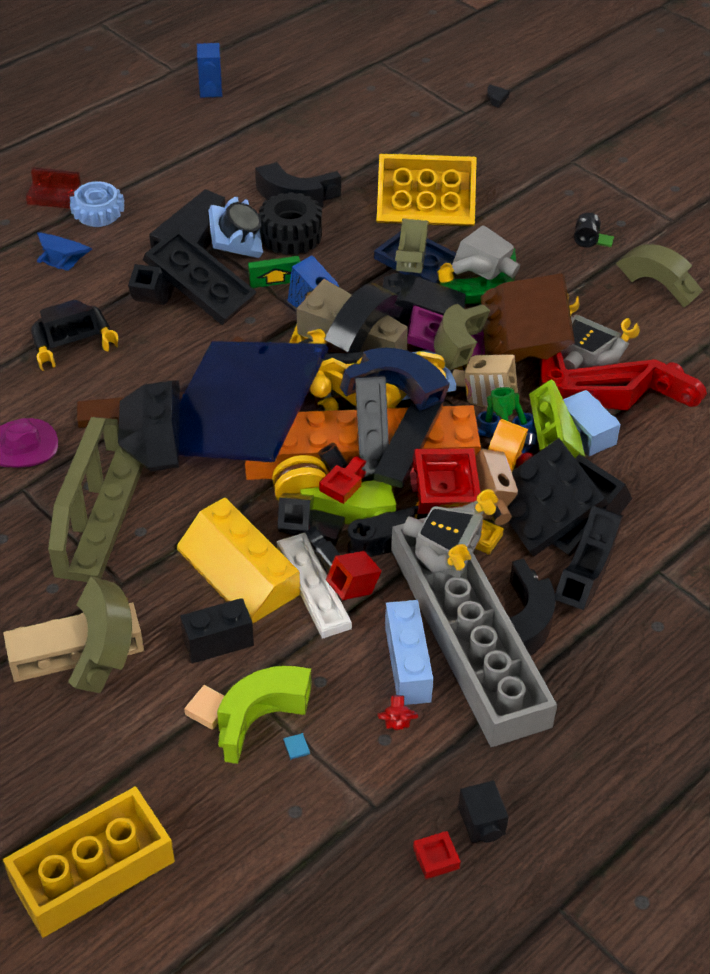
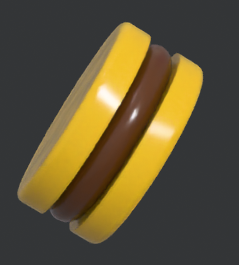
(297, 474)

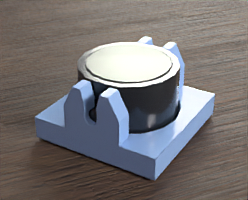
(236, 228)

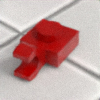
(343, 482)

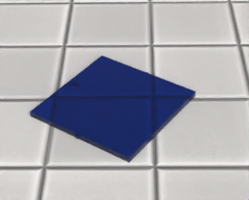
(246, 398)

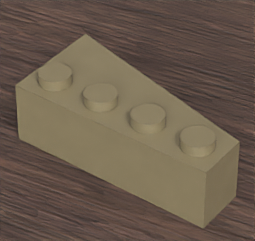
(325, 303)

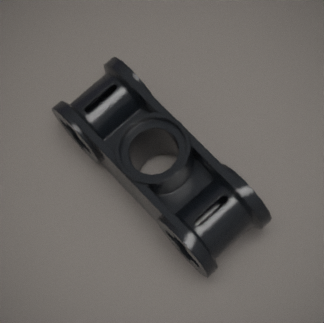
(377, 531)

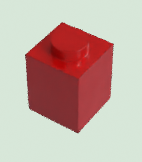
(353, 575)

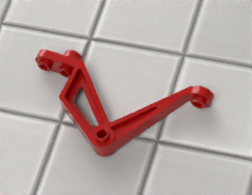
(639, 376)

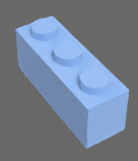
(408, 652)

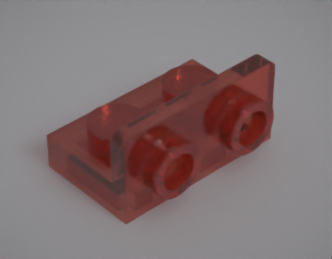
(52, 187)

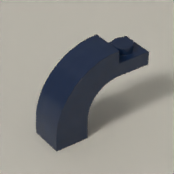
(403, 369)

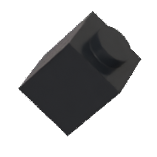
(295, 511)
(483, 812)

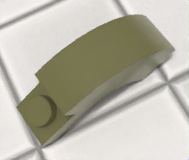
(412, 246)
(663, 265)
(454, 334)
(108, 634)

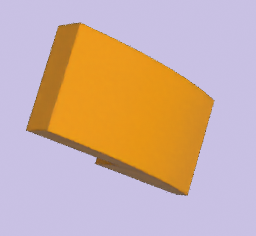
(510, 440)

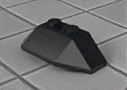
(152, 425)

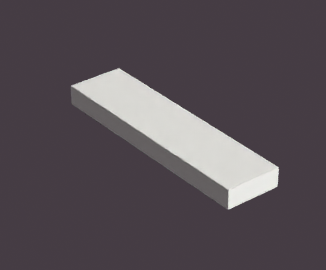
(315, 591)

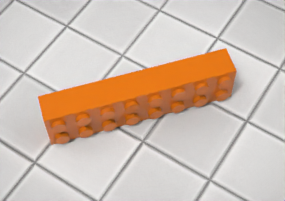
(316, 429)

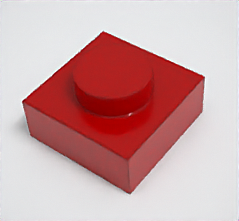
(436, 855)

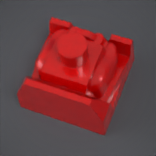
(445, 478)

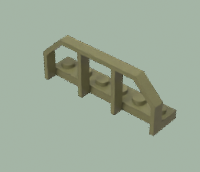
(109, 509)

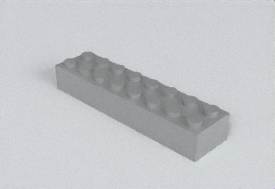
(479, 646)

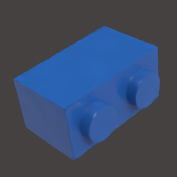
(209, 69)

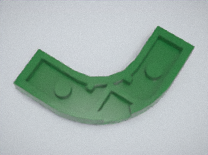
(476, 287)

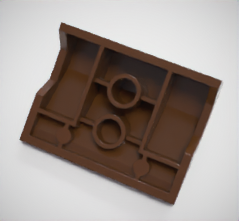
(528, 318)

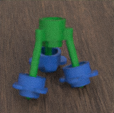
(503, 402)

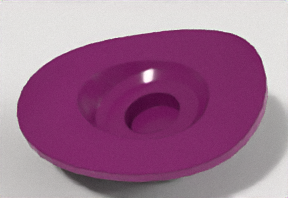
(27, 443)

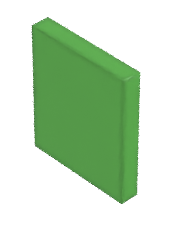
(605, 240)

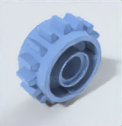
(97, 204)

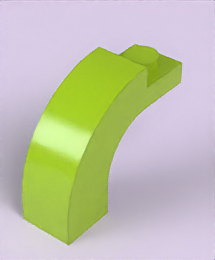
(258, 694)

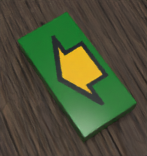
(271, 271)

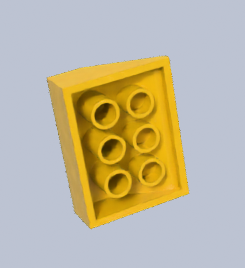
(426, 189)

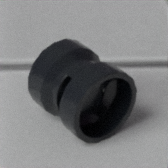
(587, 230)

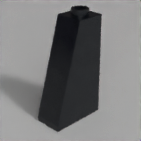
(191, 219)

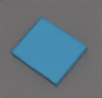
(296, 746)

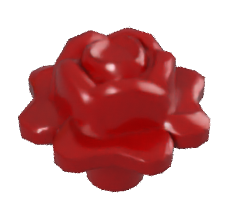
(397, 715)

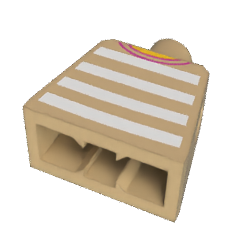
(486, 374)

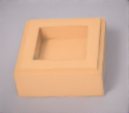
(204, 707)

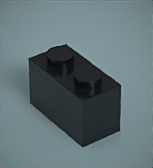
(217, 630)

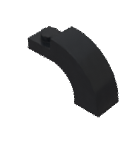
(538, 599)

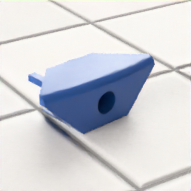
(60, 251)

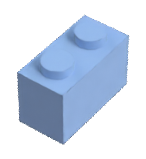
(594, 423)

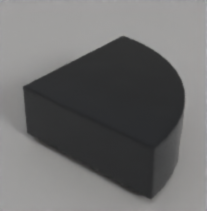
(497, 95)

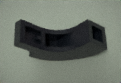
(274, 180)
(149, 285)
(360, 315)
(591, 559)

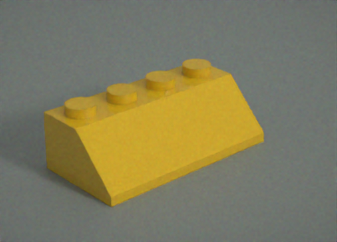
(239, 560)

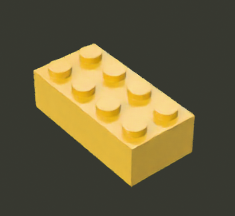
(89, 861)

